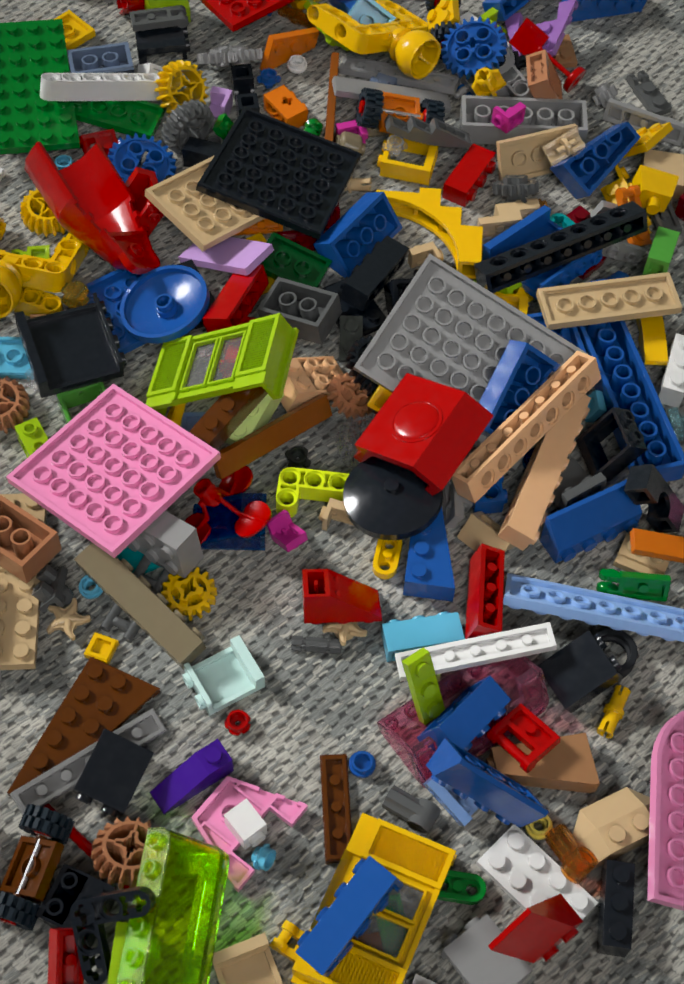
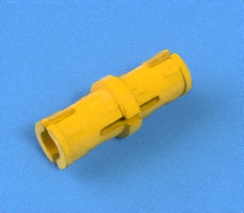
(613, 711)

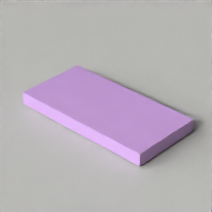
(230, 255)

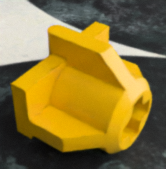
(487, 82)

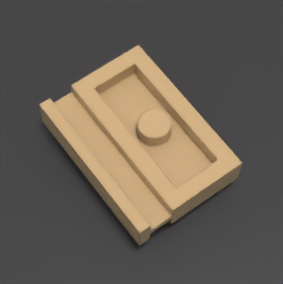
(638, 563)

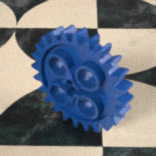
(473, 47)
(128, 155)

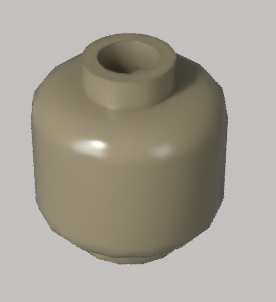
(351, 141)

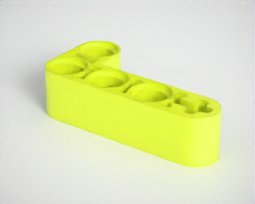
(301, 488)

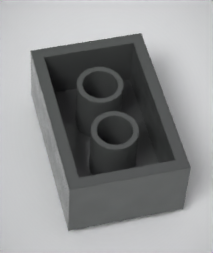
(304, 307)

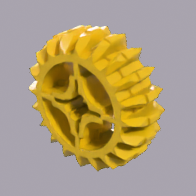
(173, 80)
(41, 223)

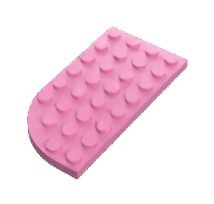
(667, 816)

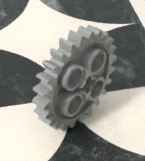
(236, 55)

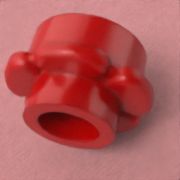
(233, 717)

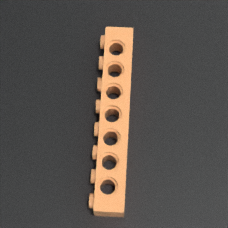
(526, 426)

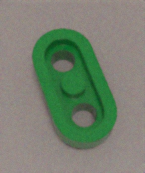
(457, 885)

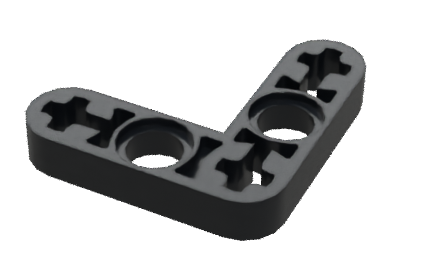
(99, 916)

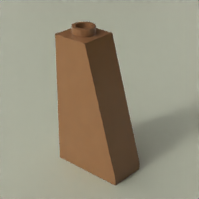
(564, 768)

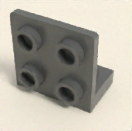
(576, 485)

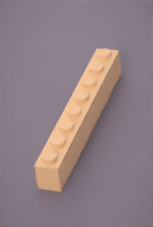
(542, 478)

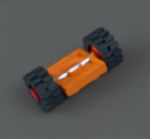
(376, 105)

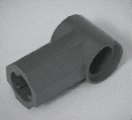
(417, 813)

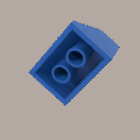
(469, 714)

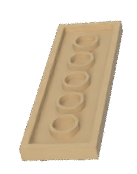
(608, 300)

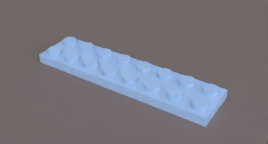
(594, 607)

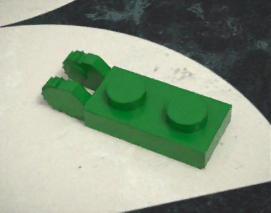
(634, 584)

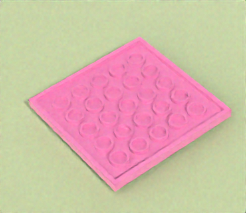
(113, 469)

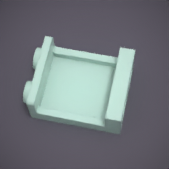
(224, 677)

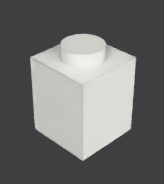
(246, 824)

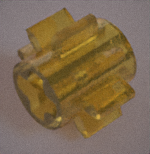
(75, 294)

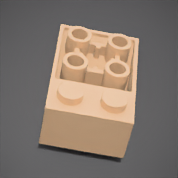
(308, 379)

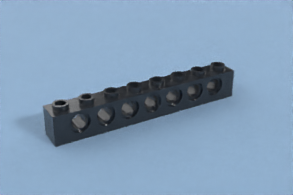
(561, 247)

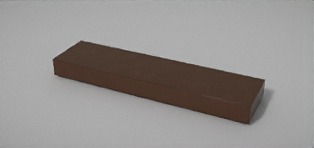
(335, 806)

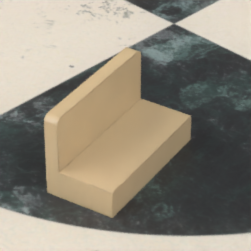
(482, 530)

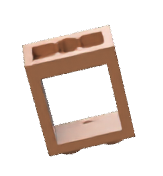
(542, 76)

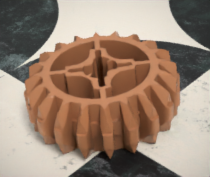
(11, 411)
(111, 851)

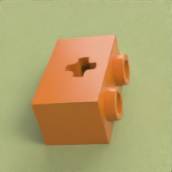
(285, 107)

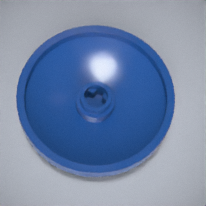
(164, 304)

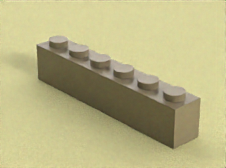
(142, 605)

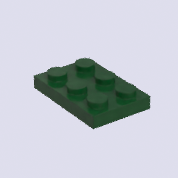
(295, 262)

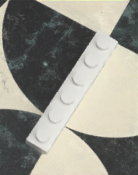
(486, 649)

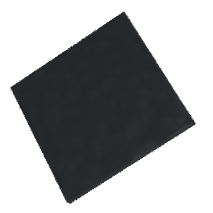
(279, 172)

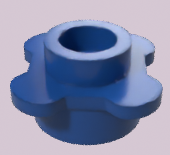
(268, 77)

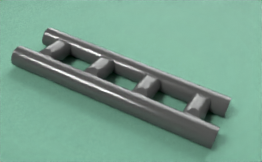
(113, 615)

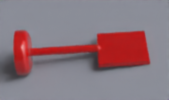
(531, 39)

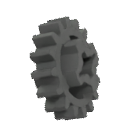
(515, 187)

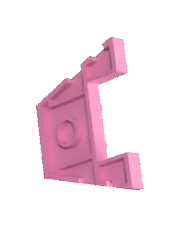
(212, 827)

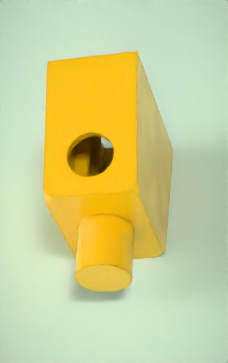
(655, 187)

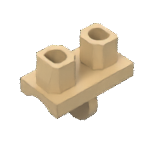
(563, 146)

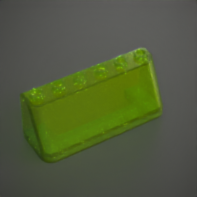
(181, 931)

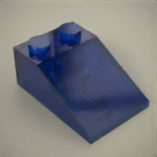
(223, 521)

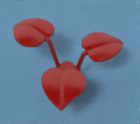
(251, 520)

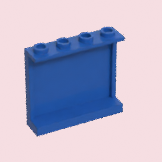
(529, 229)

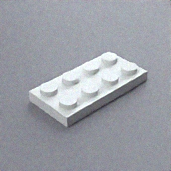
(530, 873)

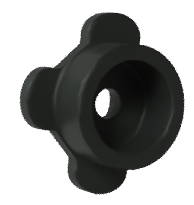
(300, 452)

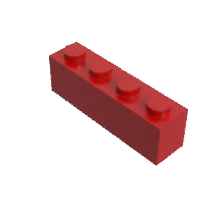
(236, 300)
(485, 592)

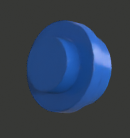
(362, 764)

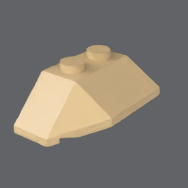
(614, 824)

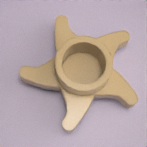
(67, 619)
(345, 631)

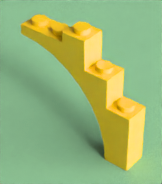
(444, 221)

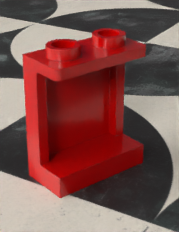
(137, 183)

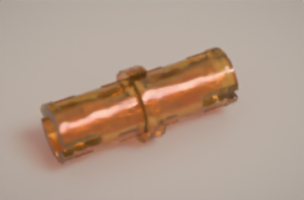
(296, 16)

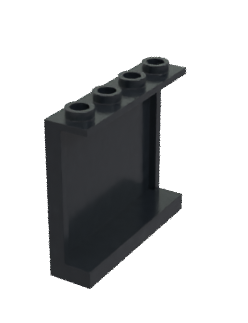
(71, 348)

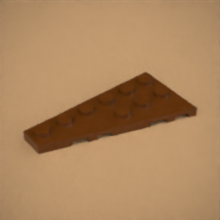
(96, 702)

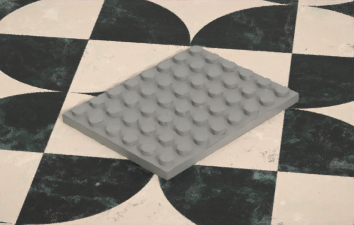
(452, 334)

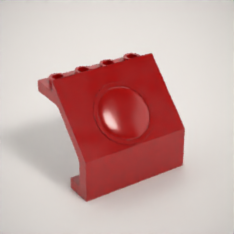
(424, 430)

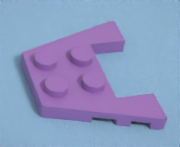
(553, 28)

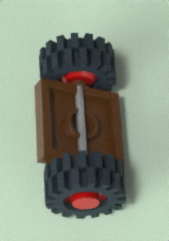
(33, 864)

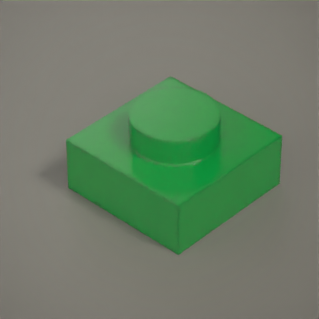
(222, 126)

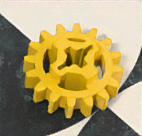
(196, 600)

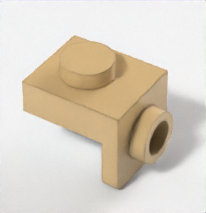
(419, 253)
(334, 510)

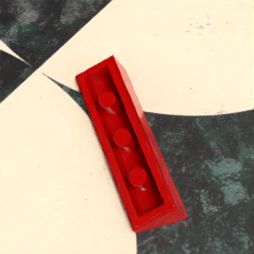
(63, 958)

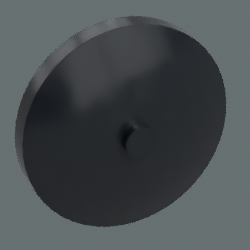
(389, 500)

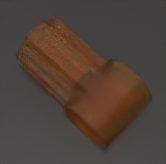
(575, 859)

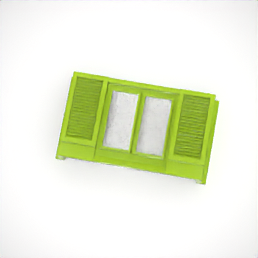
(224, 363)

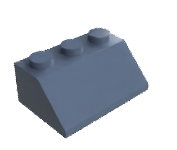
(101, 59)

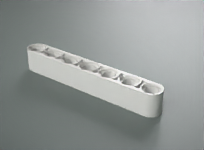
(99, 87)

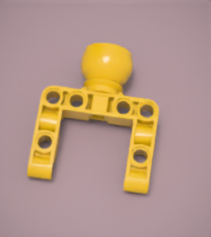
(404, 38)
(37, 272)

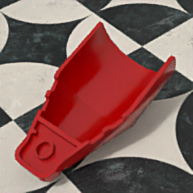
(94, 207)

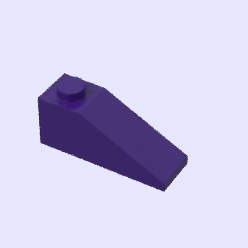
(193, 776)

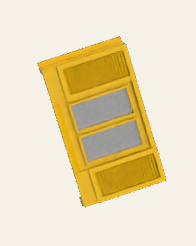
(394, 934)

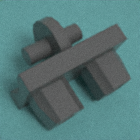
(52, 588)

